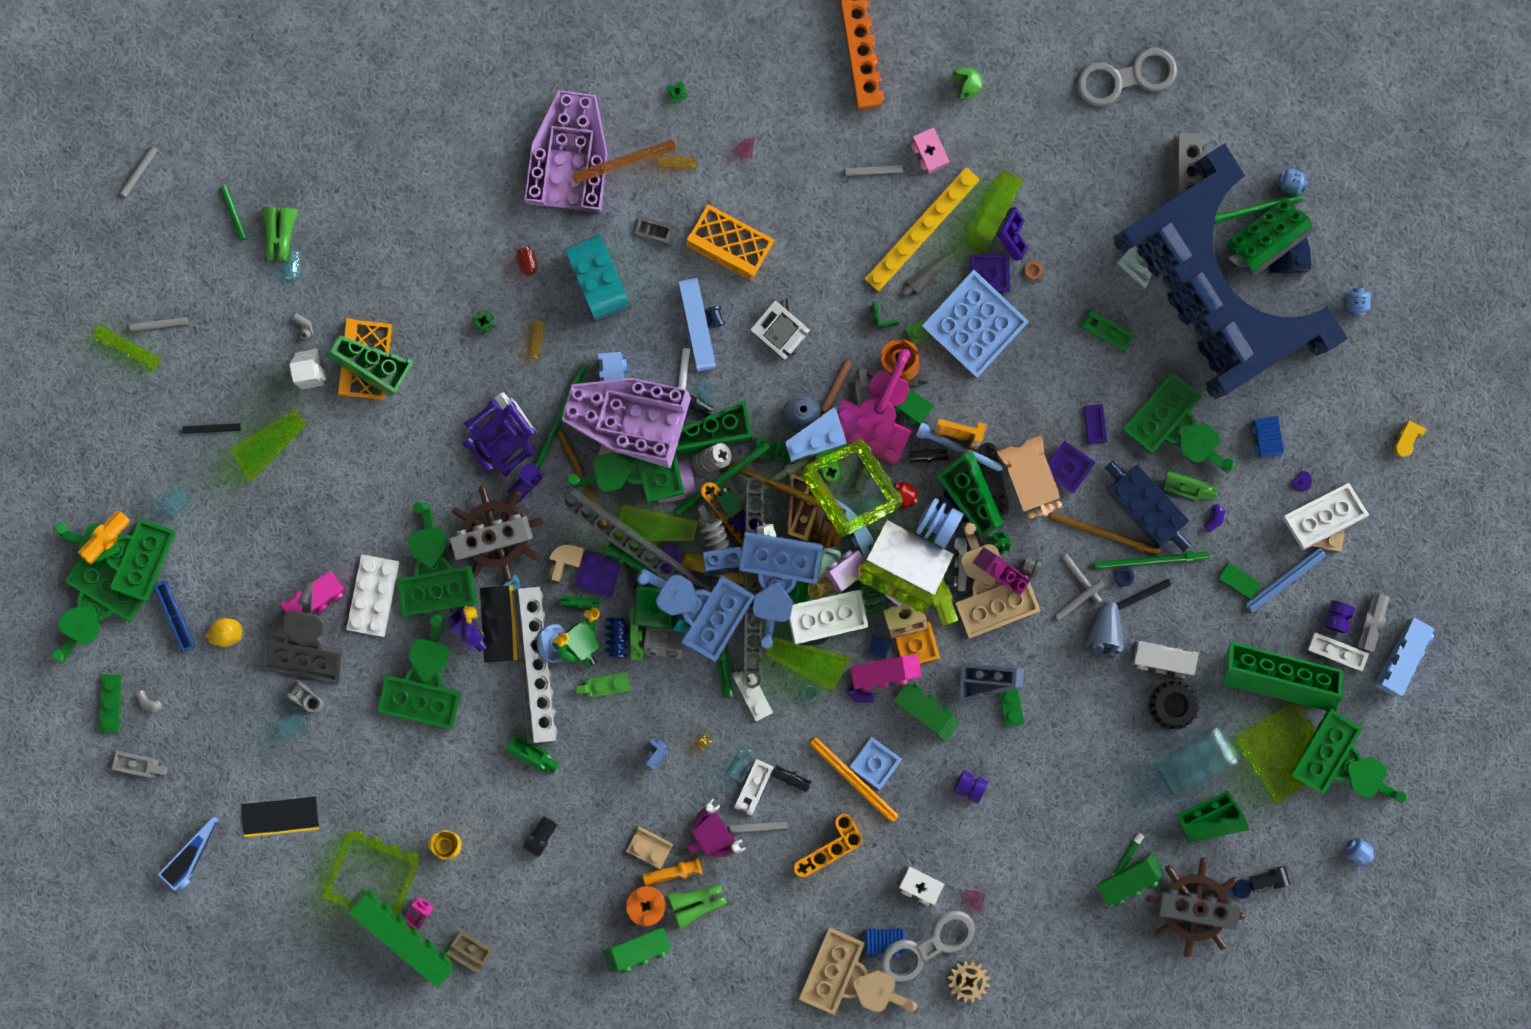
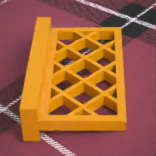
(720, 255)
(345, 375)
(961, 432)

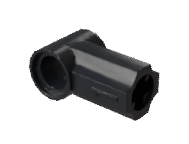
(538, 839)
(1273, 878)

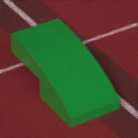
(777, 450)

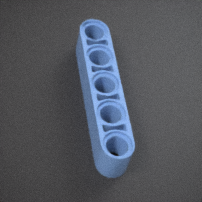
(697, 324)

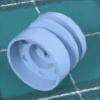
(939, 523)

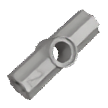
(1373, 622)

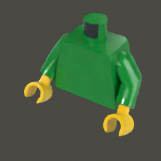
(579, 641)

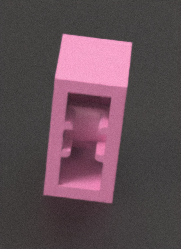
(930, 140)

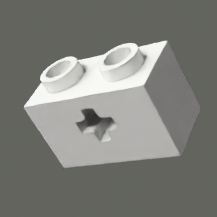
(914, 877)

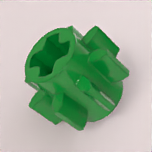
(486, 326)
(1000, 541)

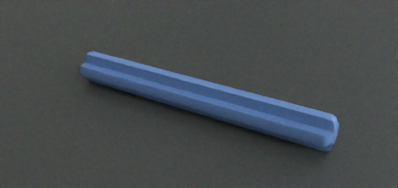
(1285, 580)

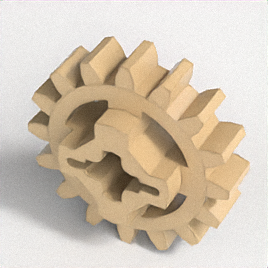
(979, 974)

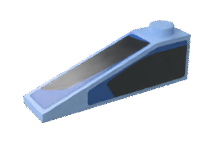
(184, 863)

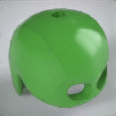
(970, 81)

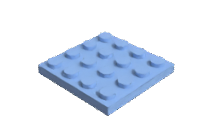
(975, 323)

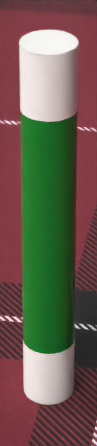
(1129, 853)

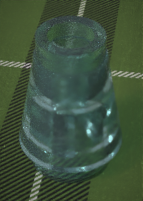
(293, 267)

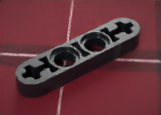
(997, 478)

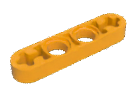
(720, 514)

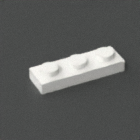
(1338, 651)

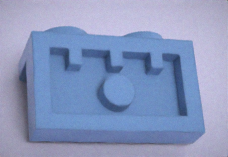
(722, 561)
(656, 757)

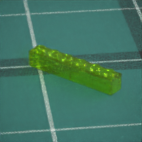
(123, 345)

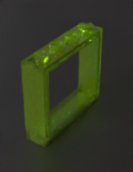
(830, 504)
(375, 843)

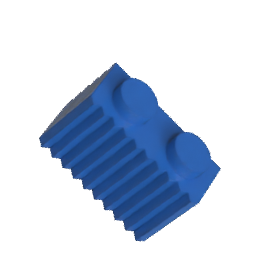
(1267, 437)
(880, 939)

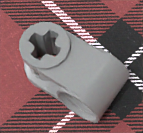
(302, 695)

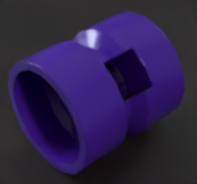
(1338, 616)
(969, 786)

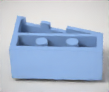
(611, 366)
(818, 437)

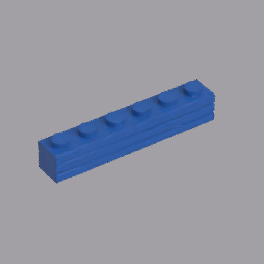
(174, 616)

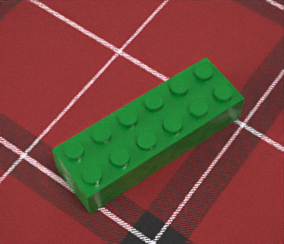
(1282, 677)
(400, 937)

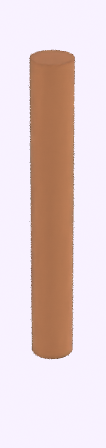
(836, 386)

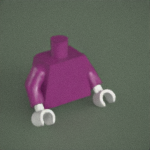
(712, 834)

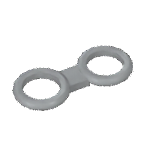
(1127, 77)
(928, 946)

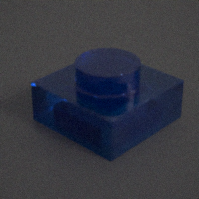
(879, 646)

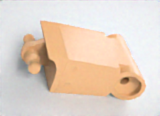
(1031, 477)

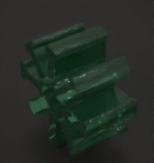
(872, 599)

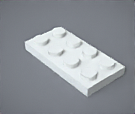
(1325, 516)
(373, 595)
(827, 617)

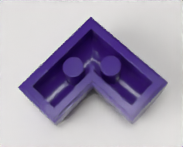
(1009, 234)
(529, 478)

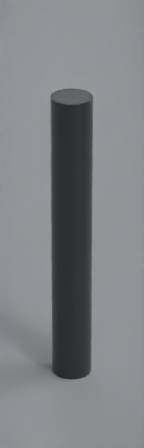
(211, 428)
(1143, 594)

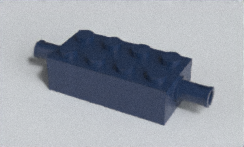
(1147, 506)

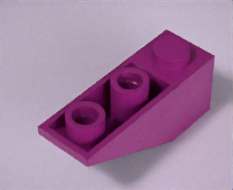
(1001, 571)

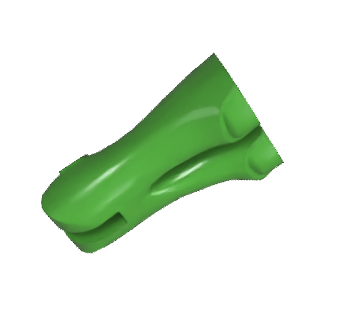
(287, 220)
(680, 900)

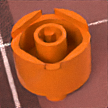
(891, 353)
(657, 905)

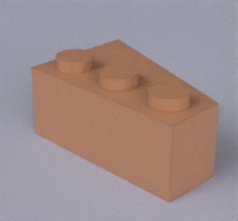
(801, 513)

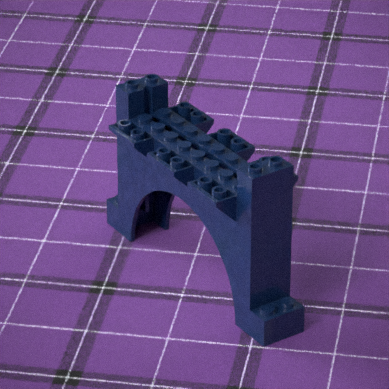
(1234, 335)

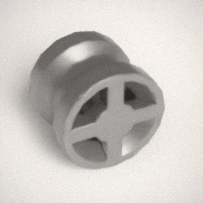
(1031, 566)

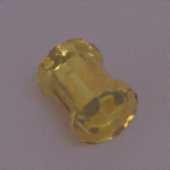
(820, 588)

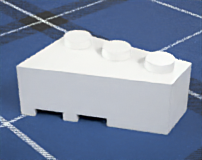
(307, 369)
(1165, 659)

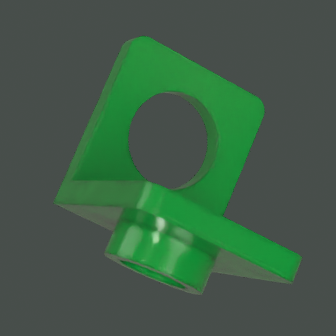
(875, 318)

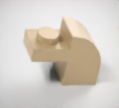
(564, 555)

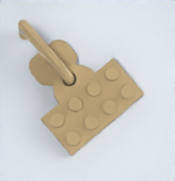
(991, 603)
(836, 971)

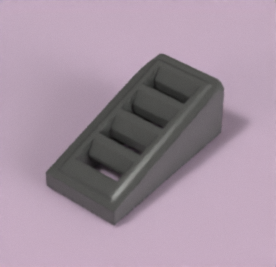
(670, 236)

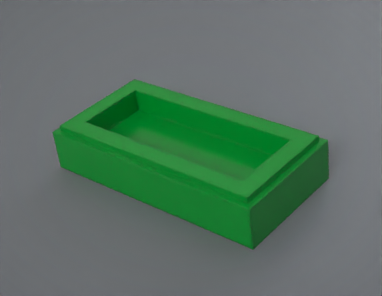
(1239, 581)

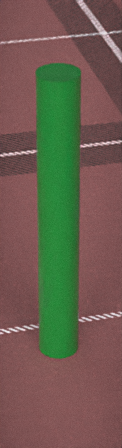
(233, 213)

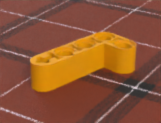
(826, 849)

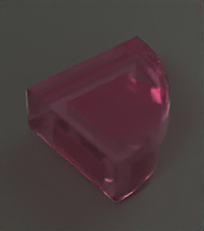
(744, 148)
(975, 899)

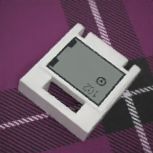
(782, 331)

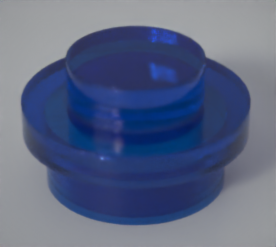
(1242, 889)

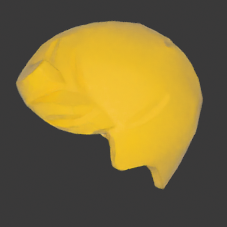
(224, 632)
(445, 845)

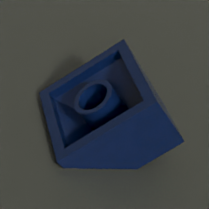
(1294, 261)

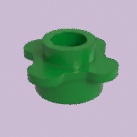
(677, 97)

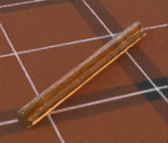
(623, 161)

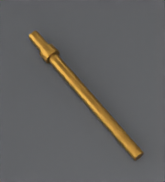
(569, 450)
(777, 485)
(1140, 545)

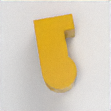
(1404, 443)

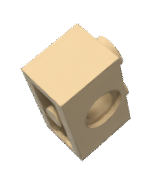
(898, 626)

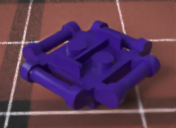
(499, 437)

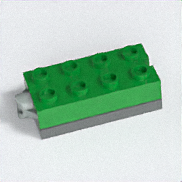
(1269, 237)

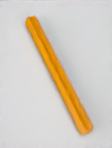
(853, 779)

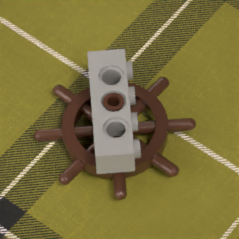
(493, 535)

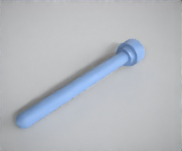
(926, 432)

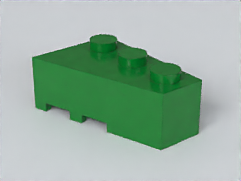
(926, 710)
(1212, 818)
(637, 951)

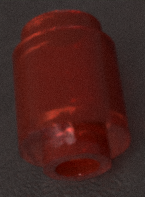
(527, 261)

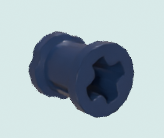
(715, 317)

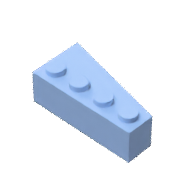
(1405, 657)

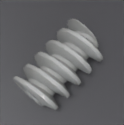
(711, 459)
(715, 535)

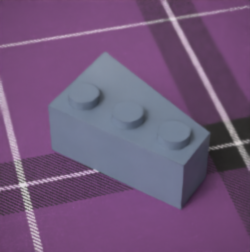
(987, 680)

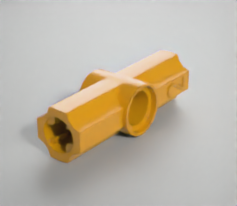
(104, 537)

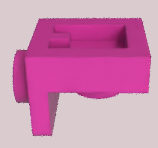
(418, 913)

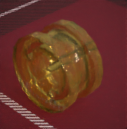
(704, 741)

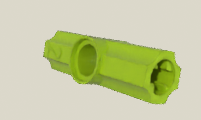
(944, 605)

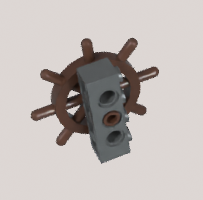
(1196, 909)

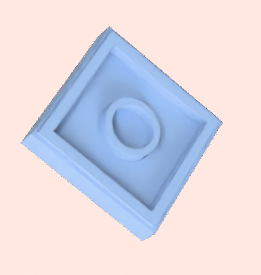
(875, 763)

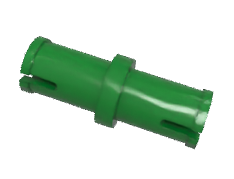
(579, 602)

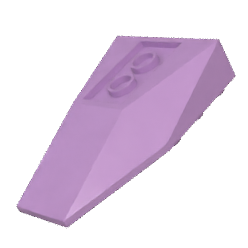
(566, 143)
(630, 416)

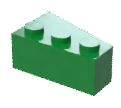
(1131, 881)

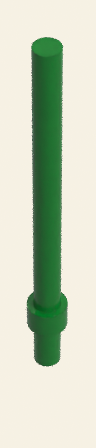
(1253, 209)
(557, 422)
(692, 501)
(1189, 557)

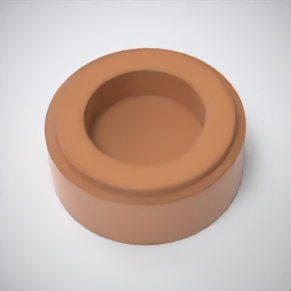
(1033, 270)

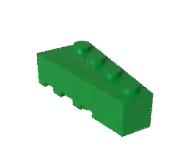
(970, 492)

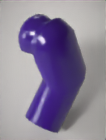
(1218, 517)
(858, 696)

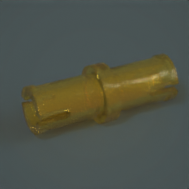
(677, 162)
(536, 340)

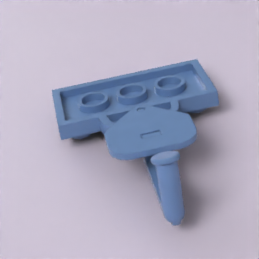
(782, 563)
(715, 616)

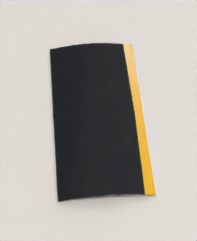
(498, 624)
(280, 816)

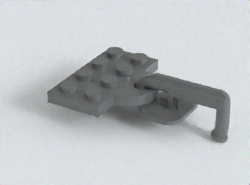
(303, 649)

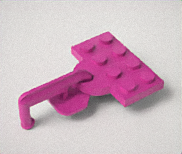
(874, 424)

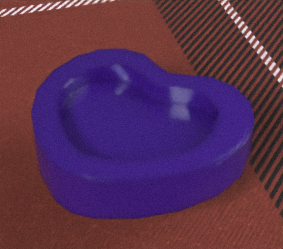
(1303, 481)

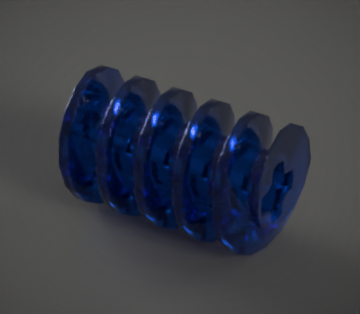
(616, 637)

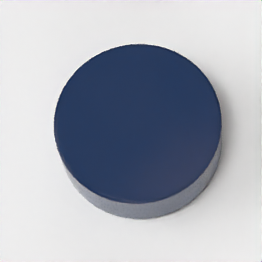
(1124, 576)

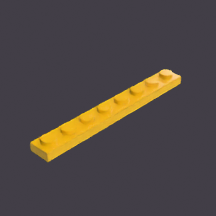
(922, 229)

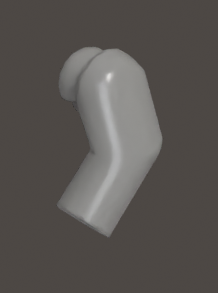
(305, 326)
(146, 704)

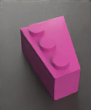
(324, 591)
(886, 672)

